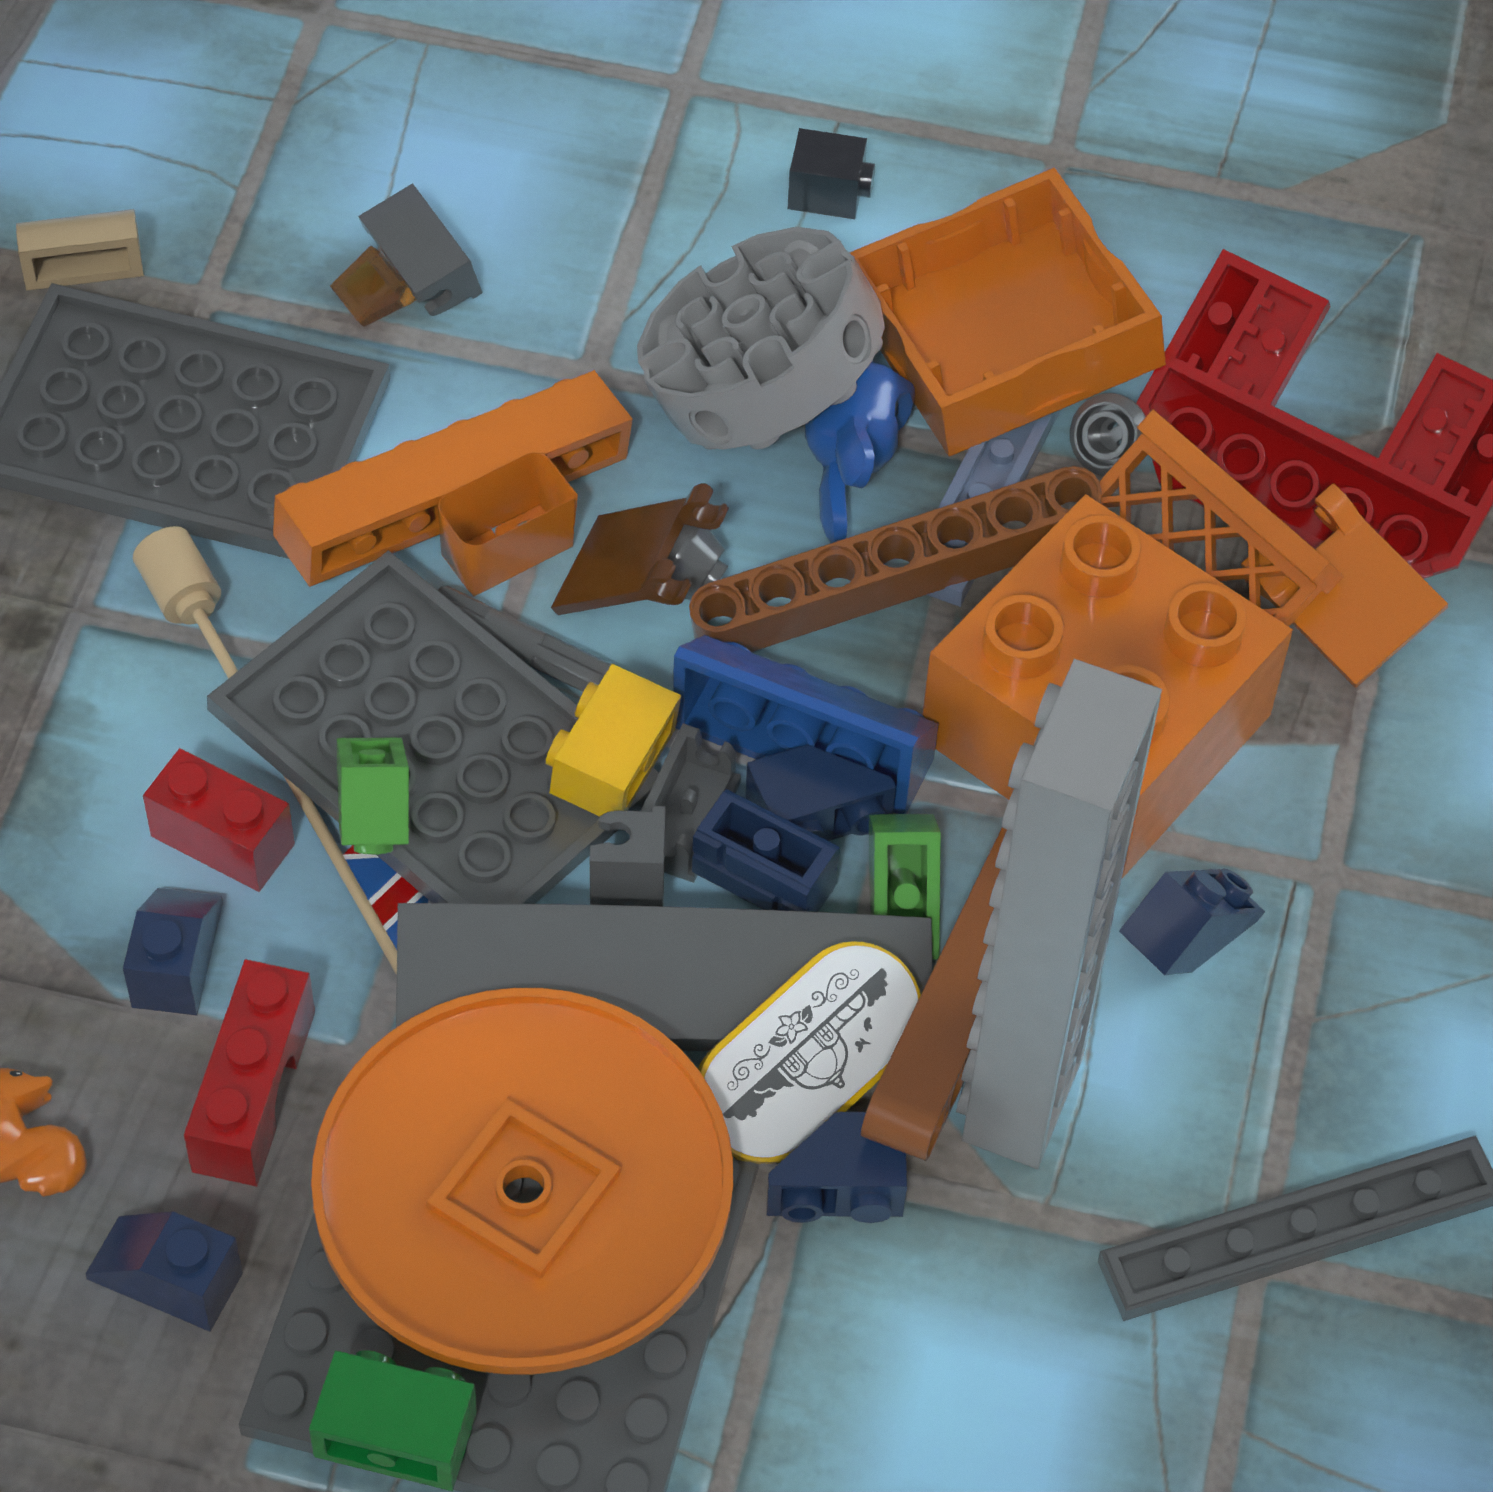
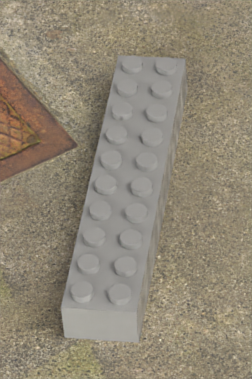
(1054, 906)

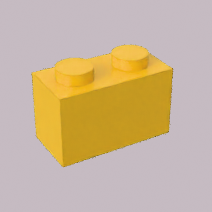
(613, 742)

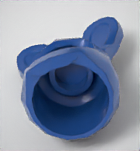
(857, 440)

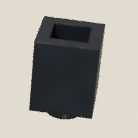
(829, 174)

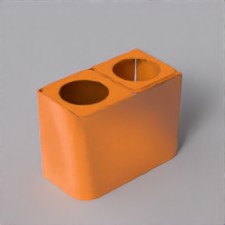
(505, 497)

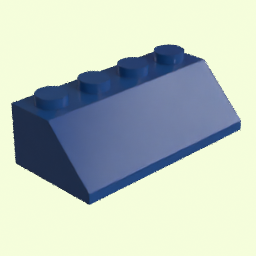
(780, 706)

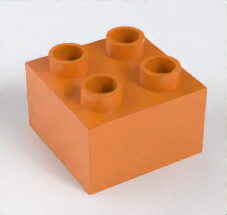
(1127, 606)

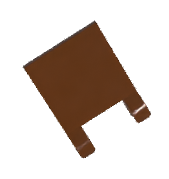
(629, 553)

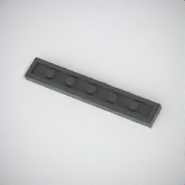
(1298, 1228)

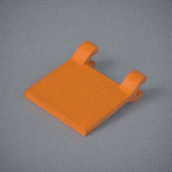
(1371, 608)

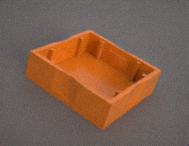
(1009, 312)

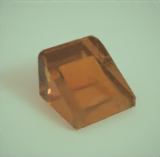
(372, 287)

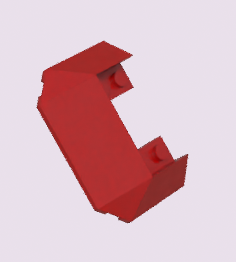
(1221, 394)

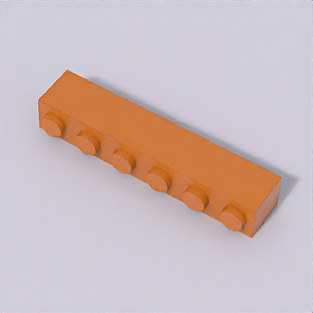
(396, 494)

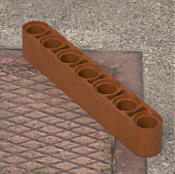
(864, 557)
(933, 1050)

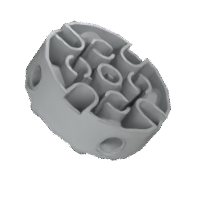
(762, 339)

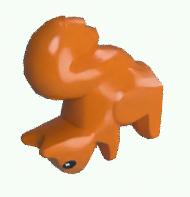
(40, 1157)

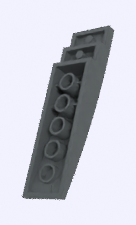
(671, 966)

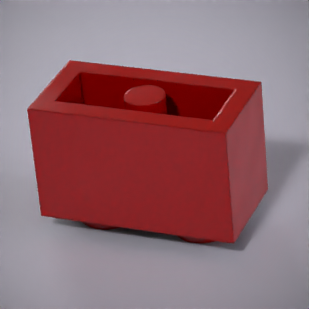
(219, 819)

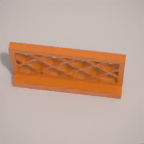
(1231, 503)

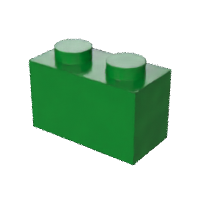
(394, 1418)

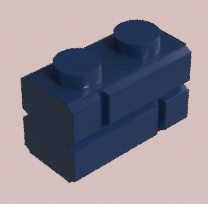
(764, 857)

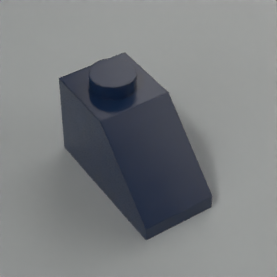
(171, 950)
(169, 1265)

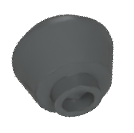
(1093, 435)
(697, 558)

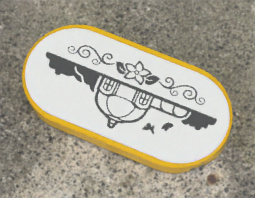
(810, 1048)

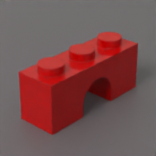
(238, 1094)

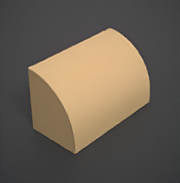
(79, 249)

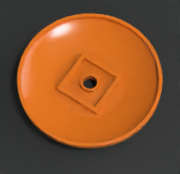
(506, 1092)

